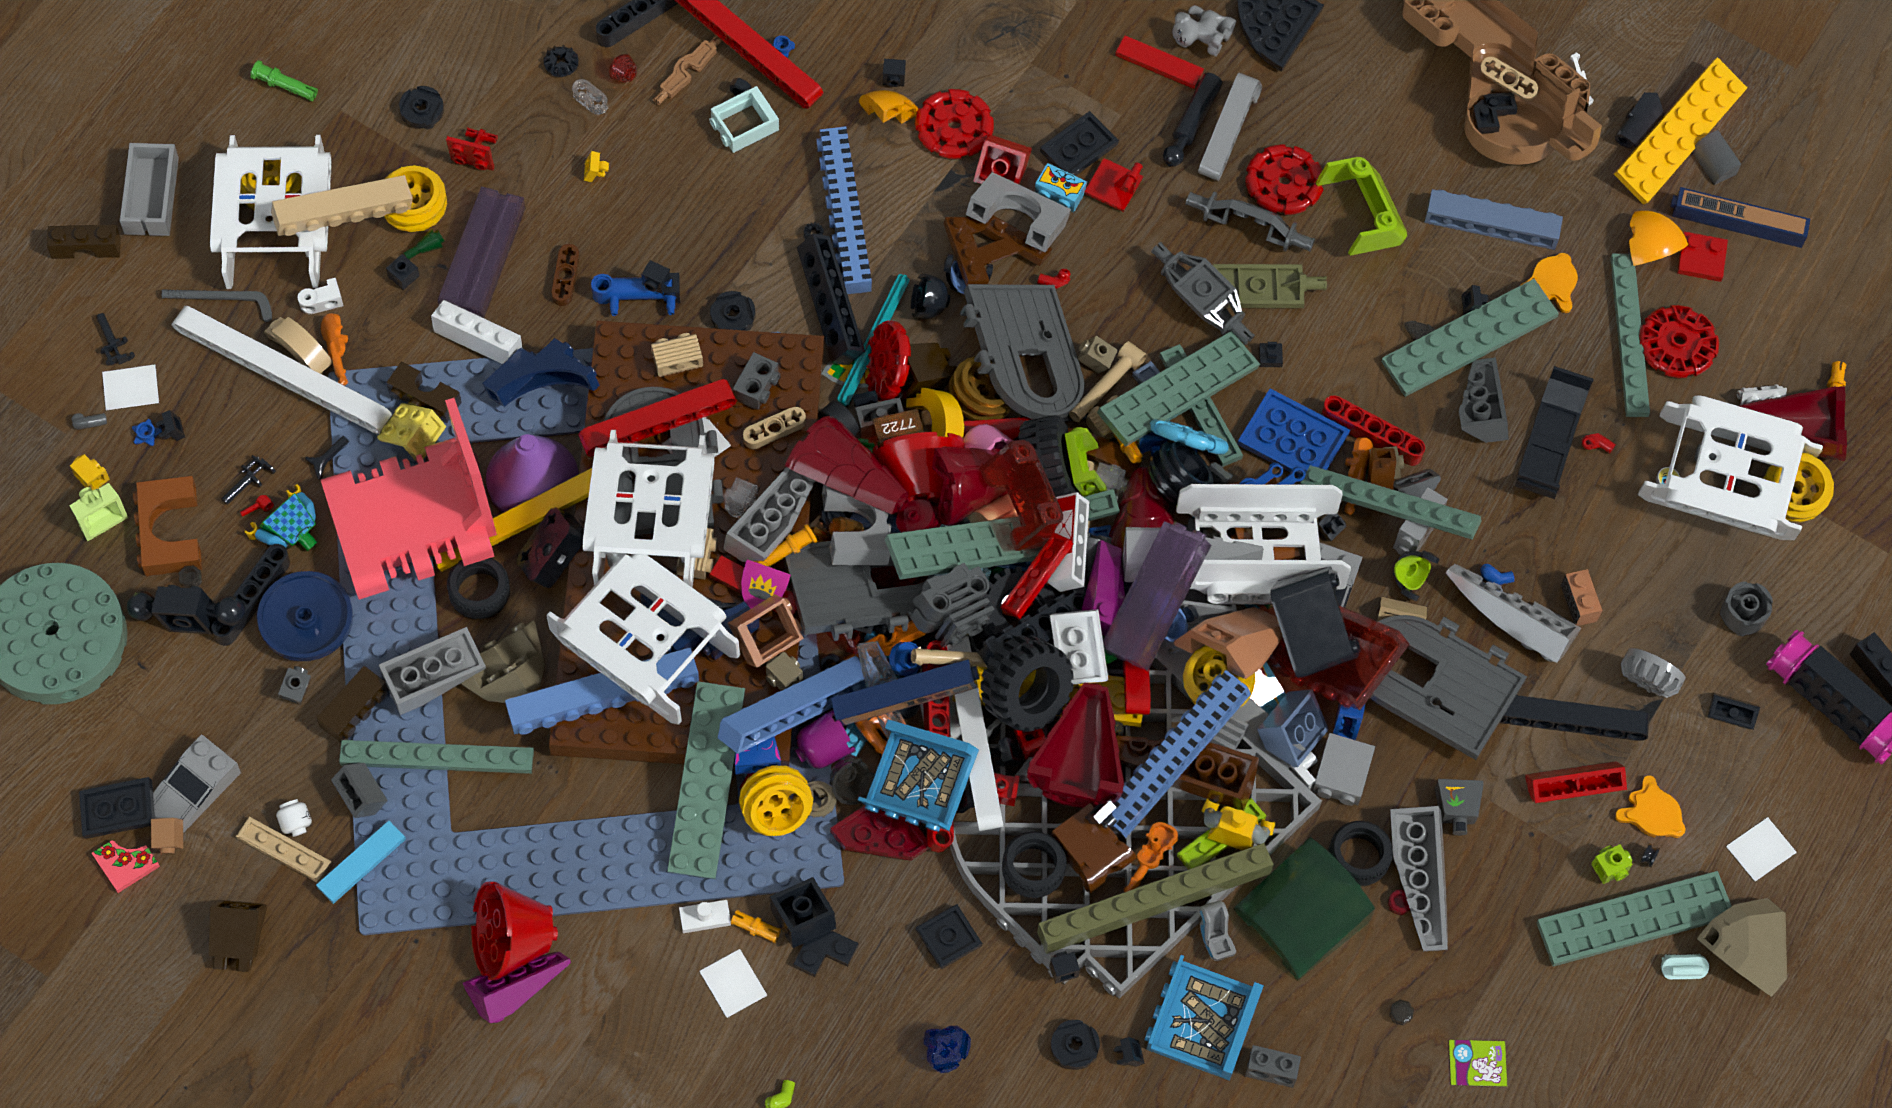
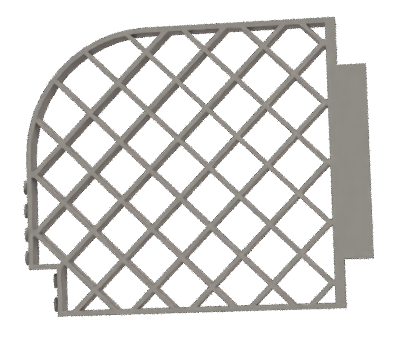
(1169, 670)

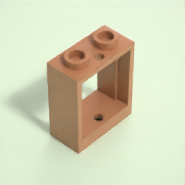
(746, 643)

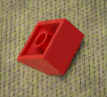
(1003, 159)

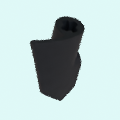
(1640, 120)

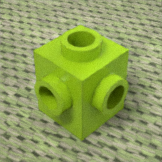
(1612, 863)

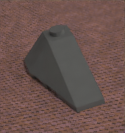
(1483, 403)

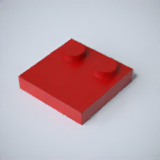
(1703, 257)

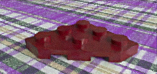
(880, 835)

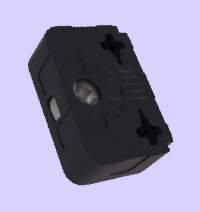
(551, 547)

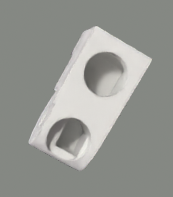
(321, 298)

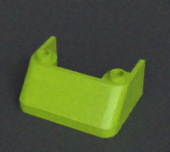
(1389, 226)

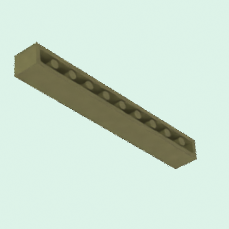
(1154, 898)

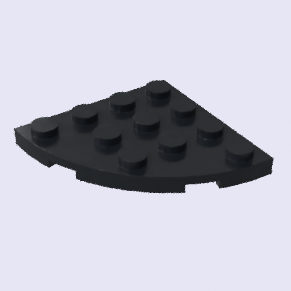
(1277, 26)

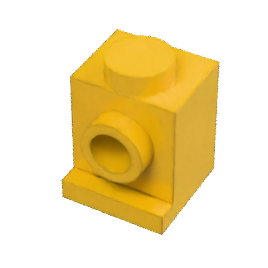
(89, 472)

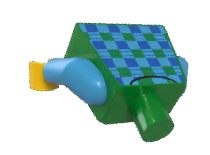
(288, 523)

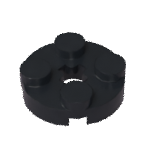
(421, 118)
(738, 302)
(1068, 1057)

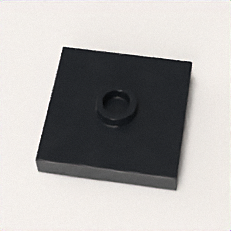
(948, 936)

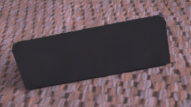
(1733, 711)

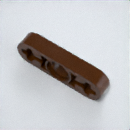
(563, 266)

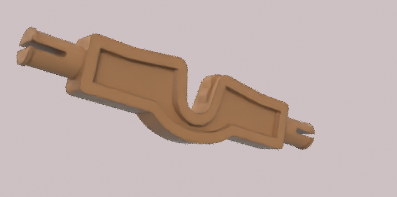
(680, 76)

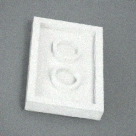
(1081, 640)

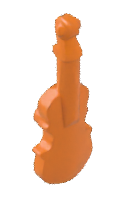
(336, 342)
(1358, 465)
(1161, 838)

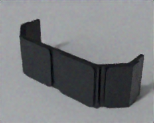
(1553, 432)

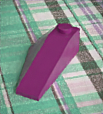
(1105, 584)
(504, 996)

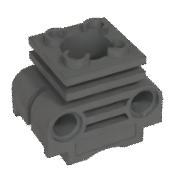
(953, 605)

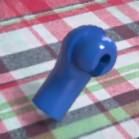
(1492, 575)

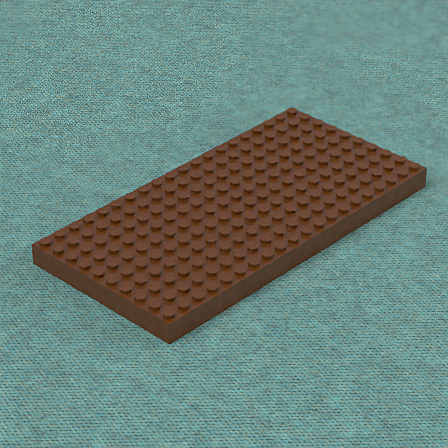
(622, 365)

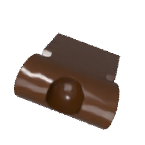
(1092, 849)

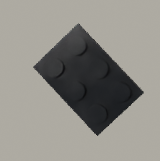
(1079, 145)
(116, 807)

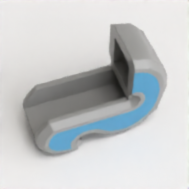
(1215, 930)

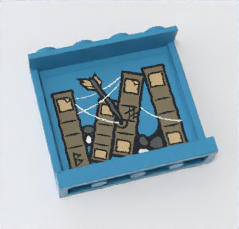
(920, 776)
(1203, 1019)

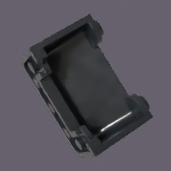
(1312, 621)

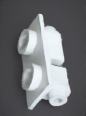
(1751, 395)

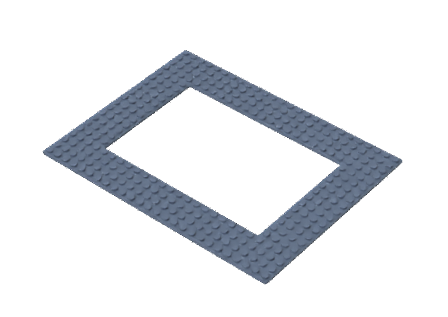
(561, 864)

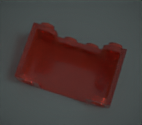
(1029, 489)

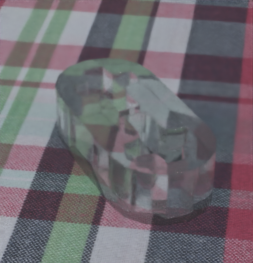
(587, 100)

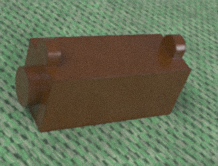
(1382, 467)

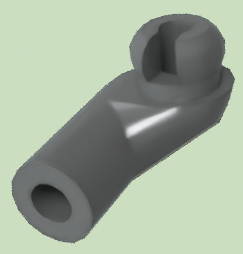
(81, 422)

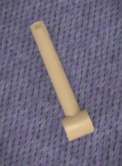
(1129, 357)
(944, 657)

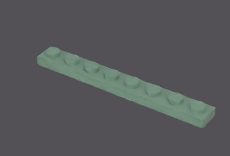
(1628, 330)
(1397, 503)
(437, 756)

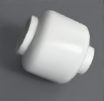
(293, 817)

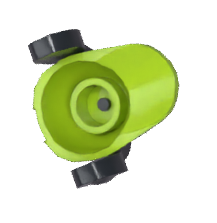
(1412, 571)

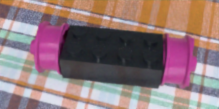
(1836, 693)

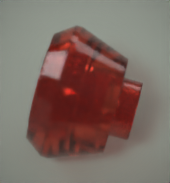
(623, 68)

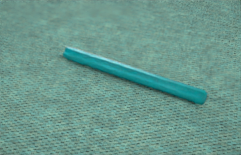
(885, 314)

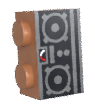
(1581, 597)

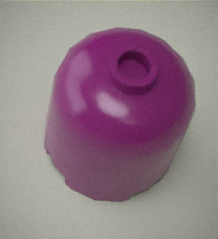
(823, 742)

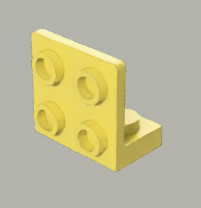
(413, 429)

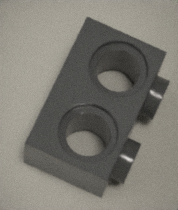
(751, 379)
(1273, 1066)

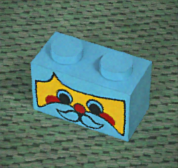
(1060, 187)

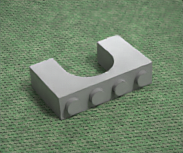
(1001, 193)
(860, 547)

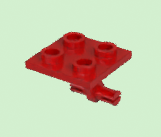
(472, 153)
(1114, 184)

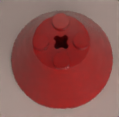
(911, 459)
(509, 930)

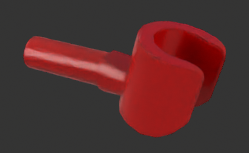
(262, 501)

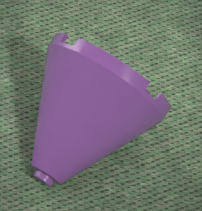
(527, 470)

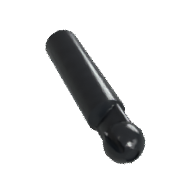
(1192, 118)

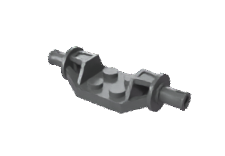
(1261, 216)
(1204, 291)

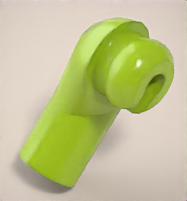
(781, 1099)

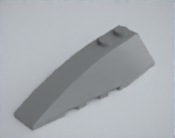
(769, 518)
(1140, 539)
(1530, 624)
(1421, 867)

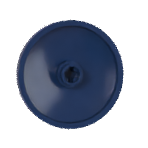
(305, 616)

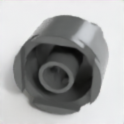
(1746, 608)

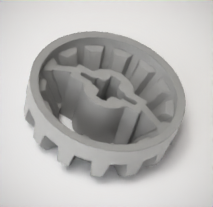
(1652, 673)

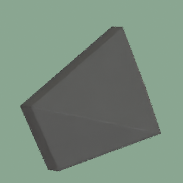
(1417, 483)

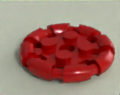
(954, 112)
(1285, 168)
(1679, 353)
(888, 360)

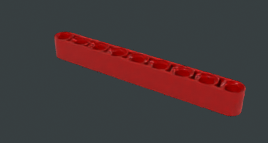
(755, 50)
(942, 713)

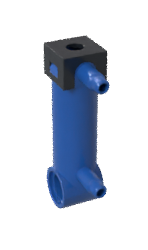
(632, 289)

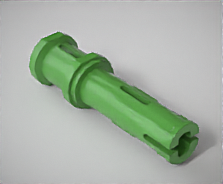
(275, 78)

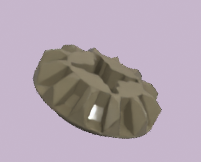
(827, 804)

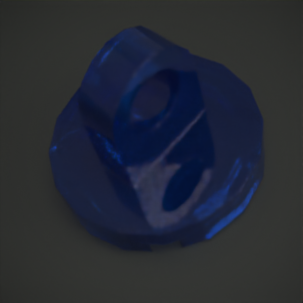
(946, 1047)

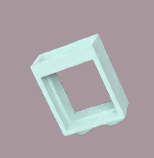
(736, 104)

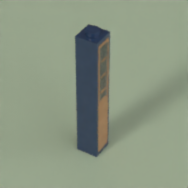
(1740, 217)
(905, 692)

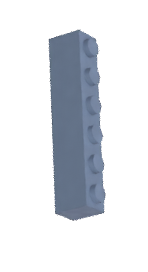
(1493, 219)

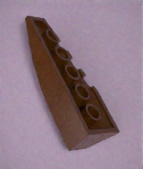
(1214, 774)

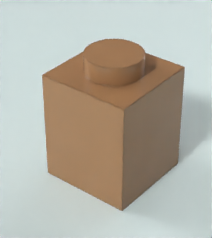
(167, 834)

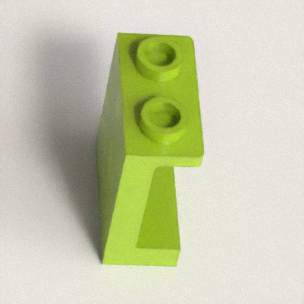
(1078, 443)

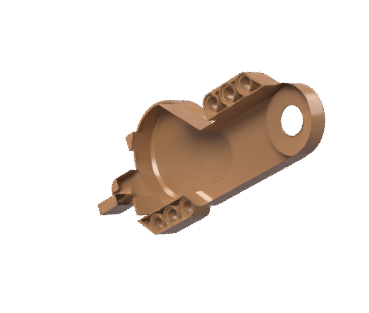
(1549, 121)

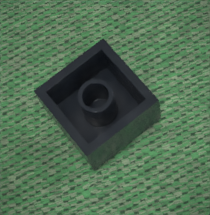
(803, 912)

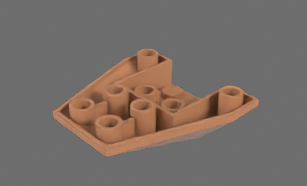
(1243, 636)

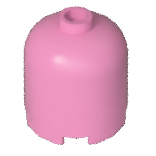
(985, 437)

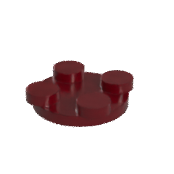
(917, 516)

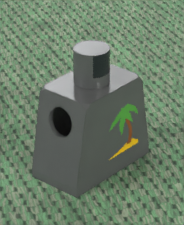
(1459, 802)

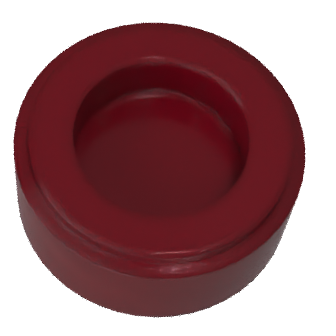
(1398, 902)

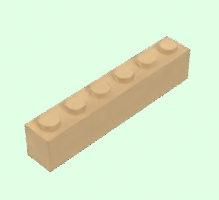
(341, 205)

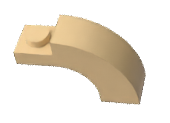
(299, 344)

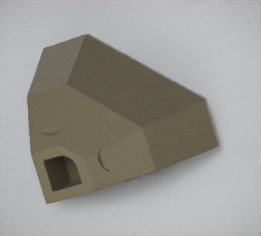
(511, 664)
(1751, 942)

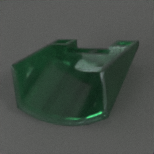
(1306, 908)

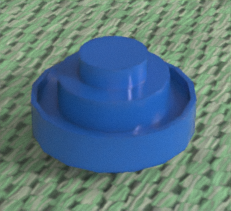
(901, 659)

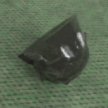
(851, 780)

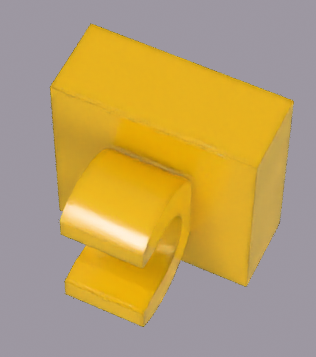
(594, 167)

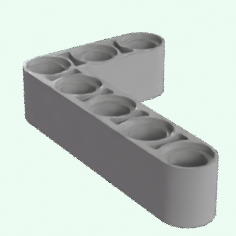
(1243, 93)

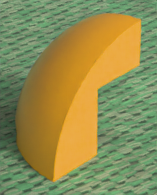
(888, 105)
(1654, 237)

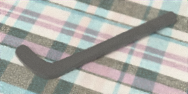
(255, 296)

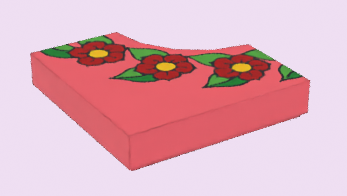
(124, 865)

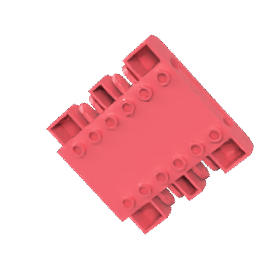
(412, 513)

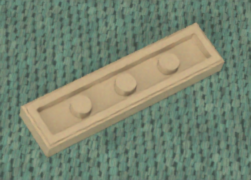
(284, 850)

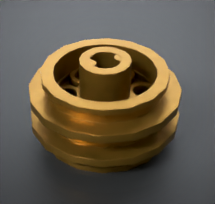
(976, 393)

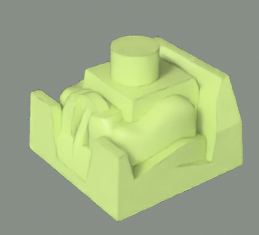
(98, 510)

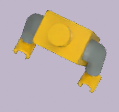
(1235, 826)

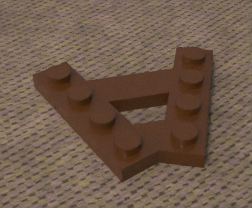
(973, 259)

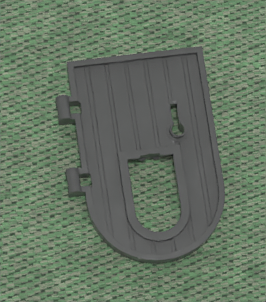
(1011, 327)
(684, 435)
(844, 594)
(1462, 685)

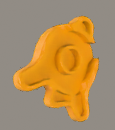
(1557, 279)
(1653, 811)

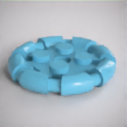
(1188, 436)

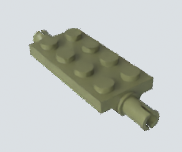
(1270, 284)

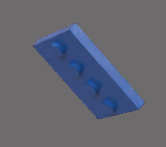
(1292, 434)

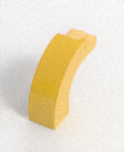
(943, 408)

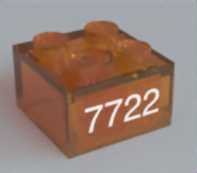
(895, 425)

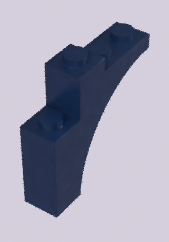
(529, 371)
(691, 639)

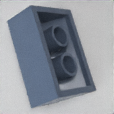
(1292, 722)

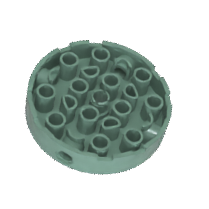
(87, 638)

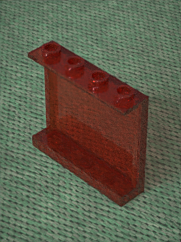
(1357, 679)

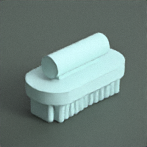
(1684, 966)

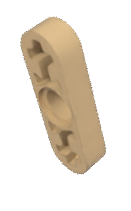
(1510, 87)
(756, 429)

